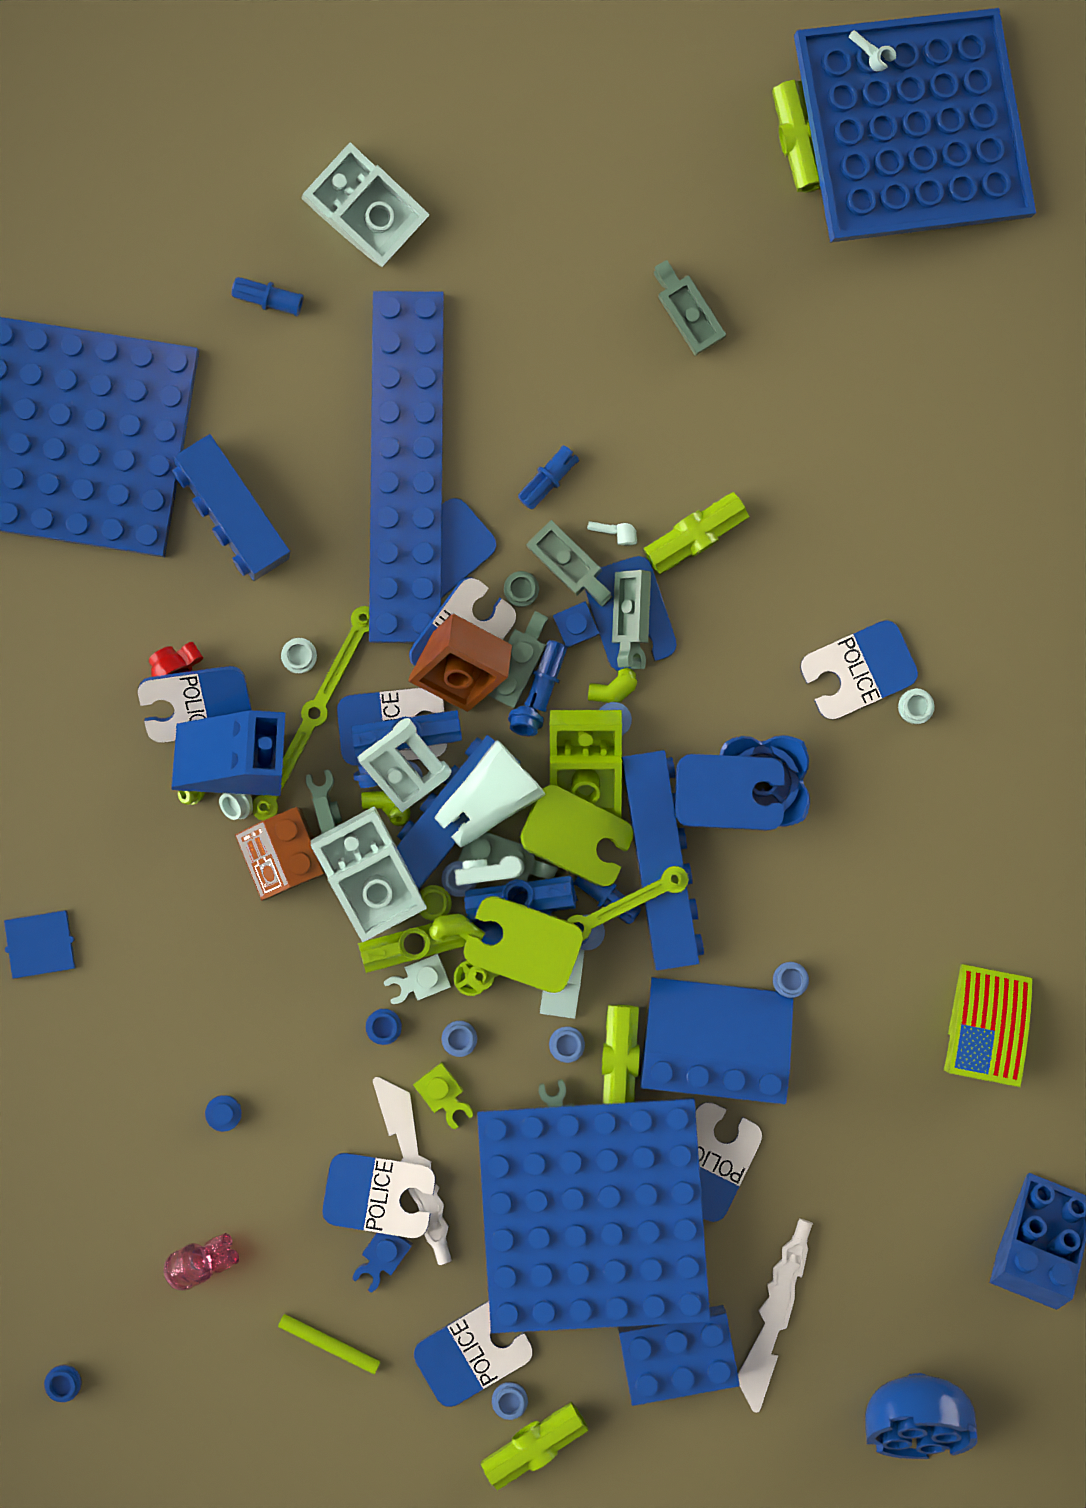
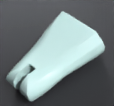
(489, 795)

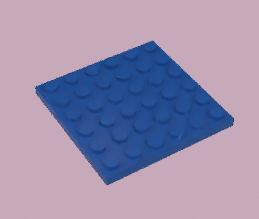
(926, 137)
(91, 435)
(593, 1216)

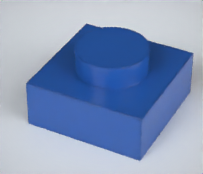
(576, 624)

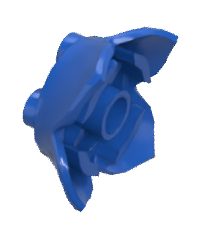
(795, 760)

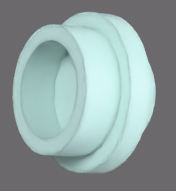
(299, 655)
(916, 706)
(236, 805)

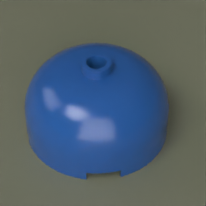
(921, 1409)

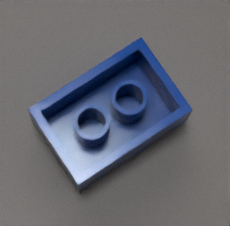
(678, 1358)

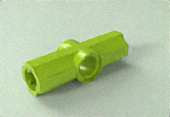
(796, 134)
(696, 533)
(390, 949)
(620, 1054)
(534, 1446)

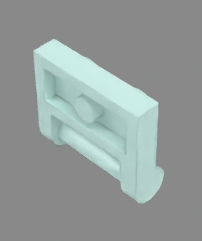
(395, 773)
(478, 871)

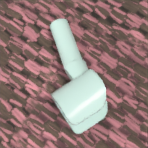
(874, 53)
(625, 532)

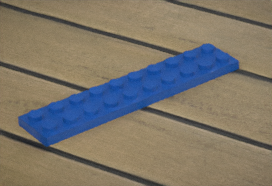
(406, 464)

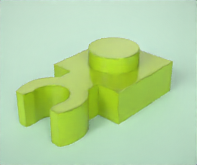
(440, 1090)

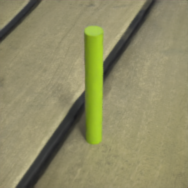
(329, 1344)

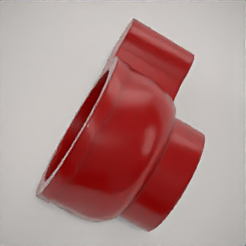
(169, 661)

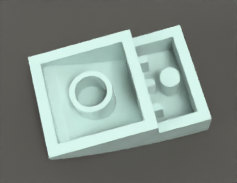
(365, 205)
(368, 874)

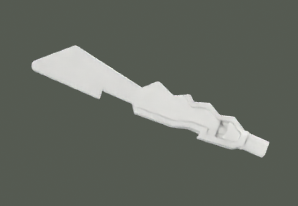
(399, 1119)
(776, 1311)

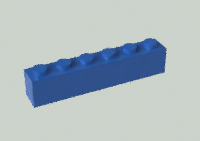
(426, 842)
(658, 848)

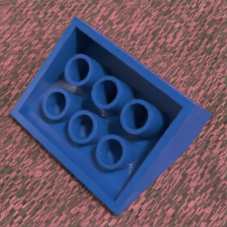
(717, 1041)

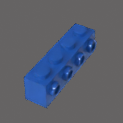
(230, 507)

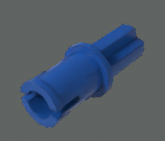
(267, 296)
(548, 477)
(546, 675)
(607, 896)

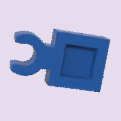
(384, 1254)

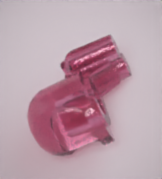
(195, 1263)

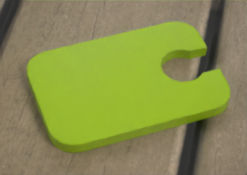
(567, 834)
(533, 946)

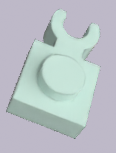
(423, 978)

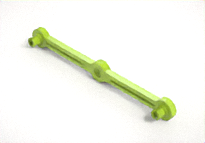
(267, 806)
(673, 880)

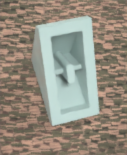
(564, 1002)

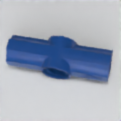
(431, 728)
(543, 895)

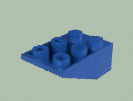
(230, 754)
(1042, 1243)

